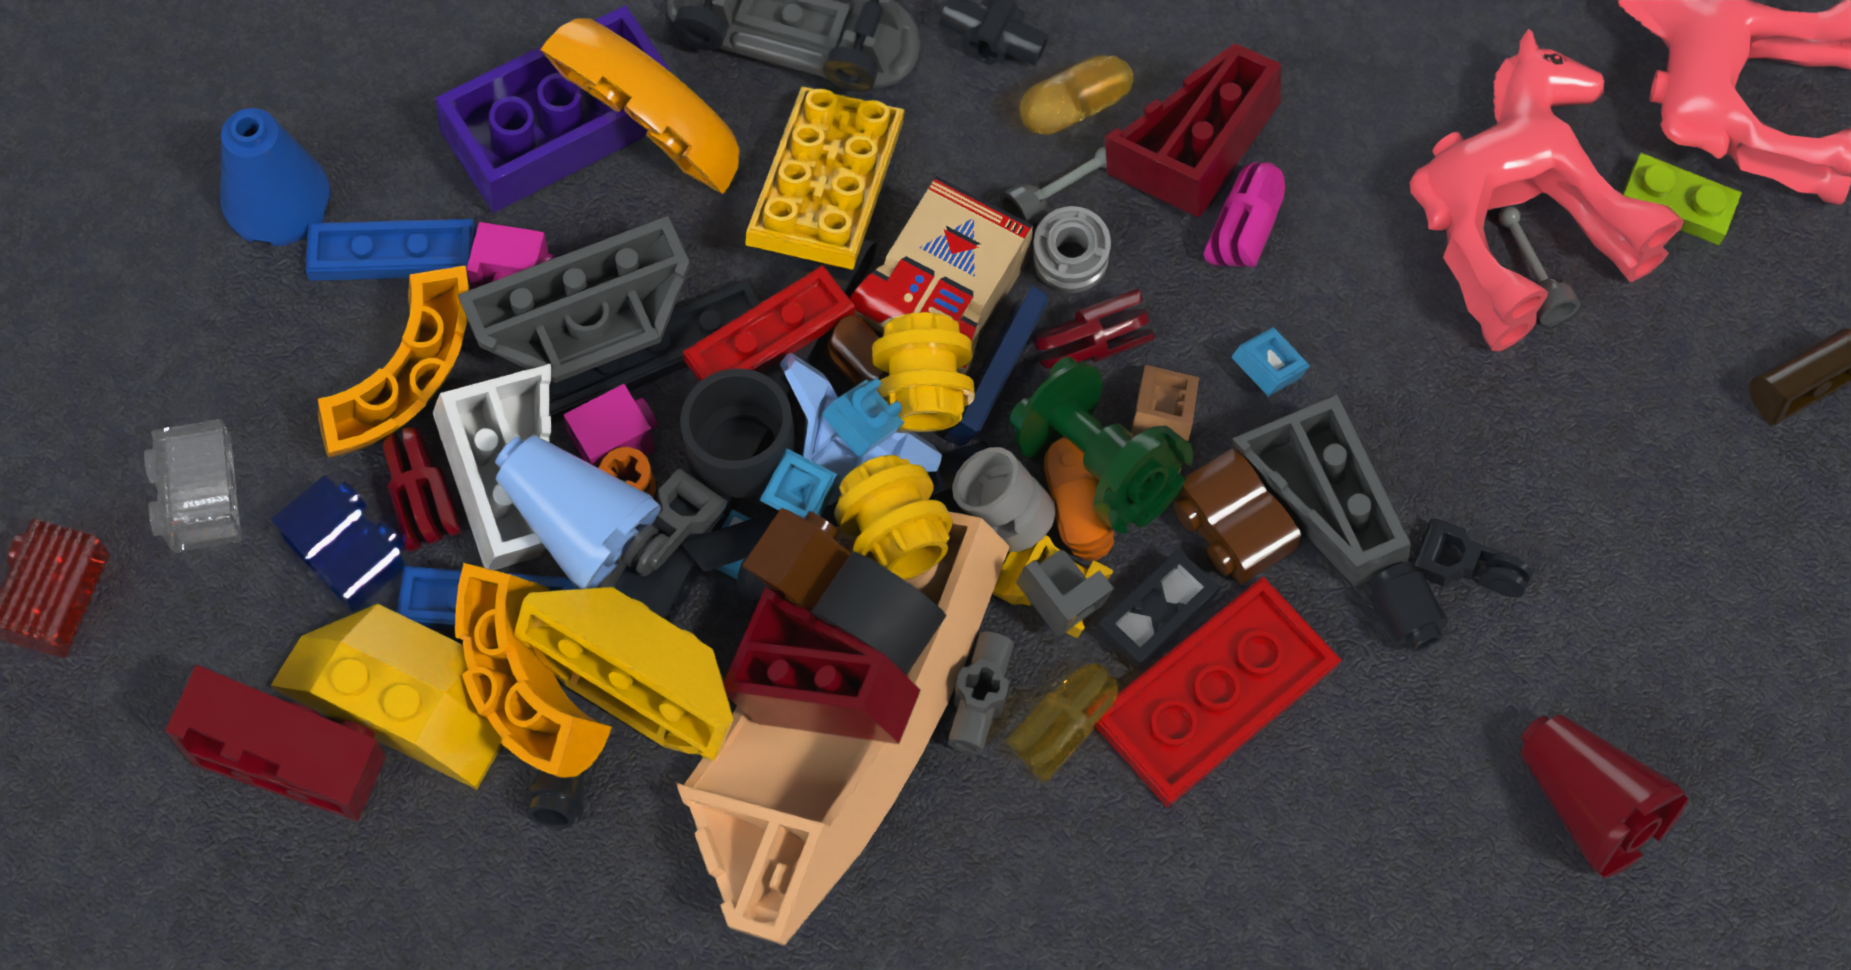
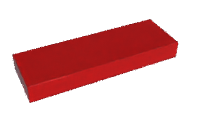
(773, 327)

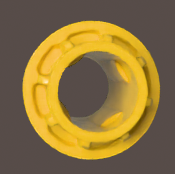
(922, 366)
(891, 514)

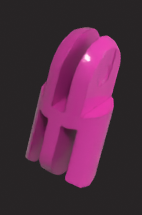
(1247, 217)

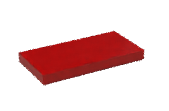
(1216, 691)

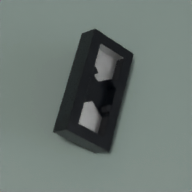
(1158, 609)

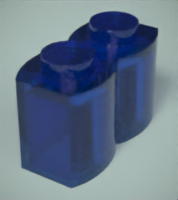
(341, 542)

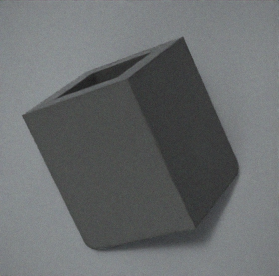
(1062, 591)

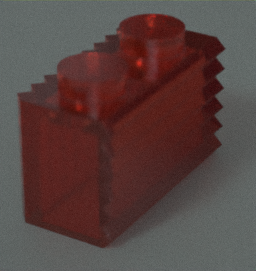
(49, 586)

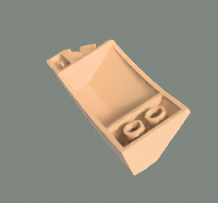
(798, 806)

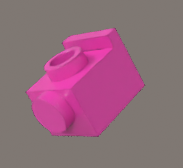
(503, 252)

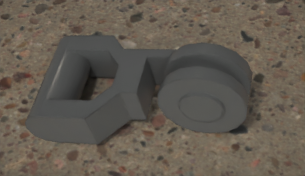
(649, 549)

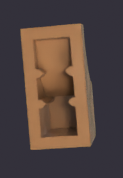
(1165, 399)

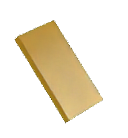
(825, 178)

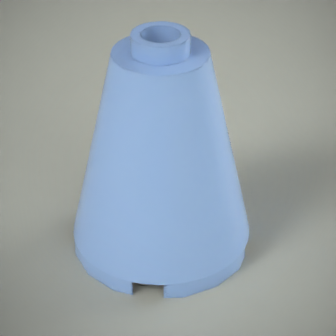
(574, 507)

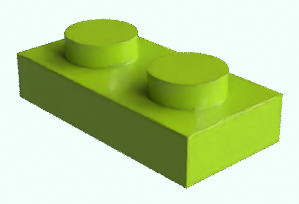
(1697, 200)

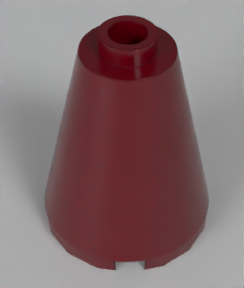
(1600, 792)

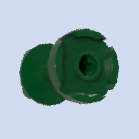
(1134, 472)

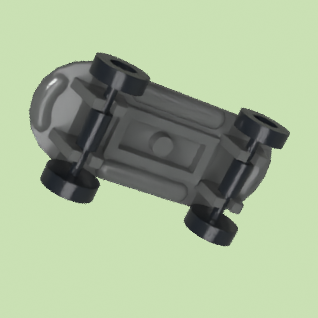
(846, 41)

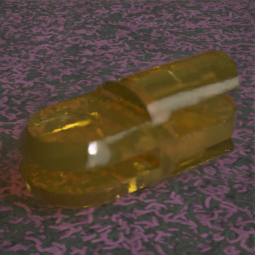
(1075, 94)
(1064, 720)

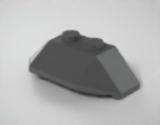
(584, 303)

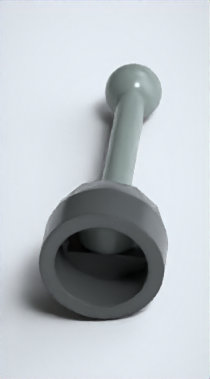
(1030, 202)
(1561, 297)

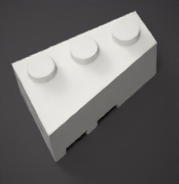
(474, 429)

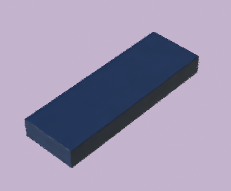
(999, 364)

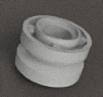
(1075, 226)

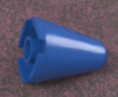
(269, 180)

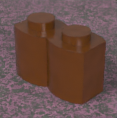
(1236, 517)

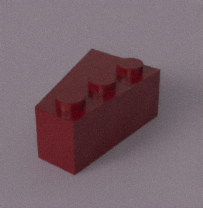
(1198, 133)
(816, 677)
(275, 744)

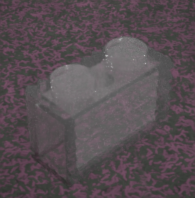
(194, 486)

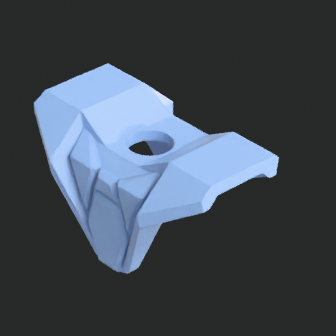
(826, 446)

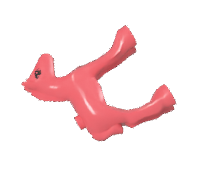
(1698, 92)
(1516, 161)

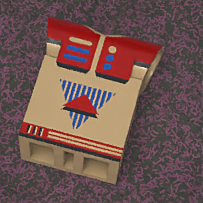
(949, 260)

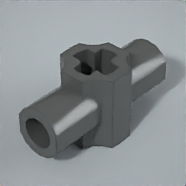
(973, 715)

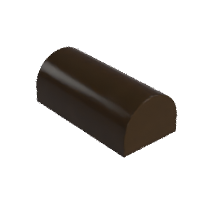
(1803, 378)

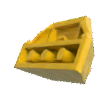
(630, 665)
(399, 685)

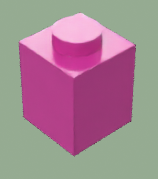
(611, 423)

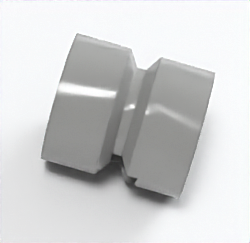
(1005, 496)

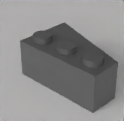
(1328, 488)

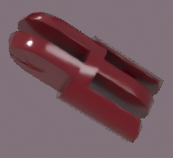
(1095, 332)
(416, 483)

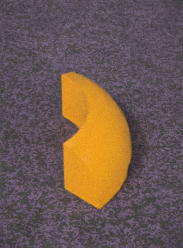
(650, 95)
(411, 377)
(512, 683)

